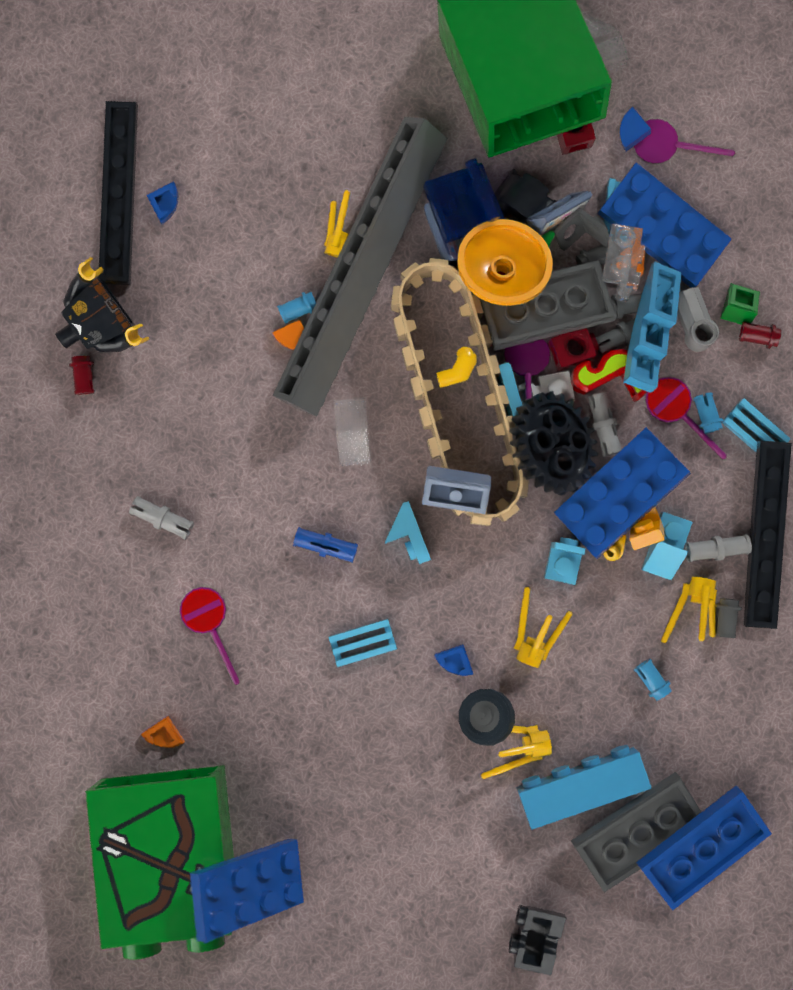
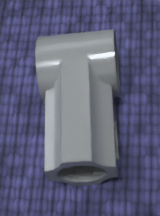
(695, 316)

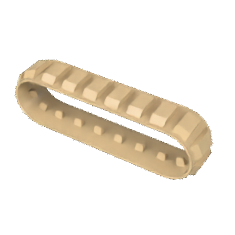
(439, 270)

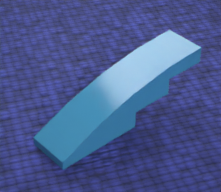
(651, 327)

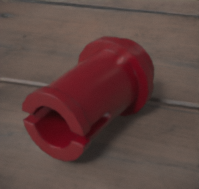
(760, 334)
(82, 375)

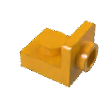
(647, 530)

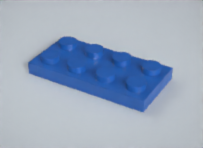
(671, 227)
(622, 493)
(704, 847)
(246, 889)

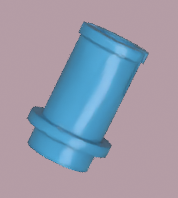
(297, 307)
(708, 413)
(653, 680)

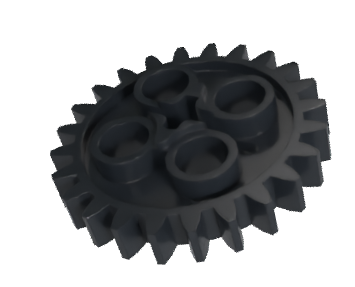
(553, 442)

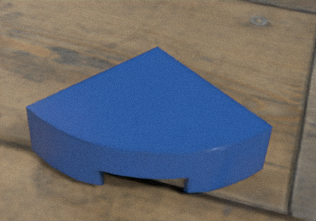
(633, 129)
(164, 201)
(455, 660)

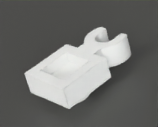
(554, 382)

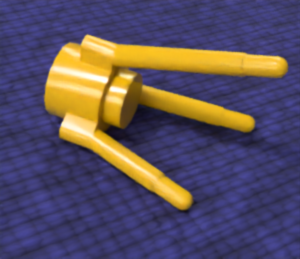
(336, 238)
(701, 592)
(534, 649)
(534, 746)

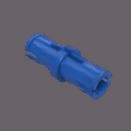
(325, 544)

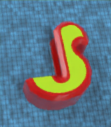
(610, 366)

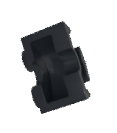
(522, 196)
(536, 939)

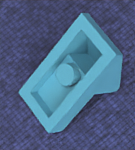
(405, 525)
(667, 556)

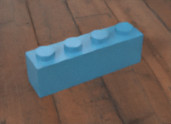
(583, 787)

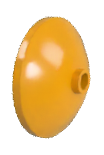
(505, 248)

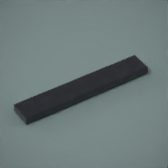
(118, 192)
(767, 534)

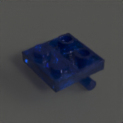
(462, 200)

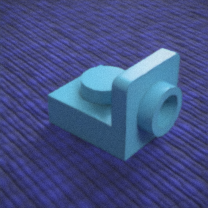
(564, 561)

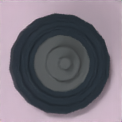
(486, 717)

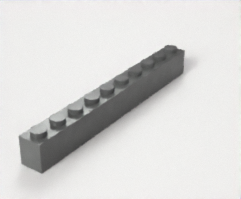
(360, 265)

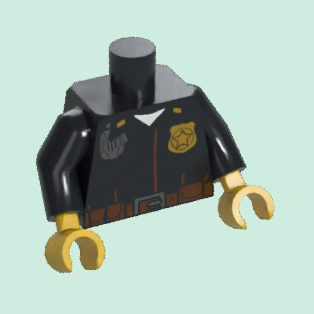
(96, 315)

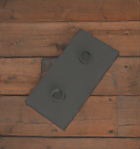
(568, 303)
(635, 830)

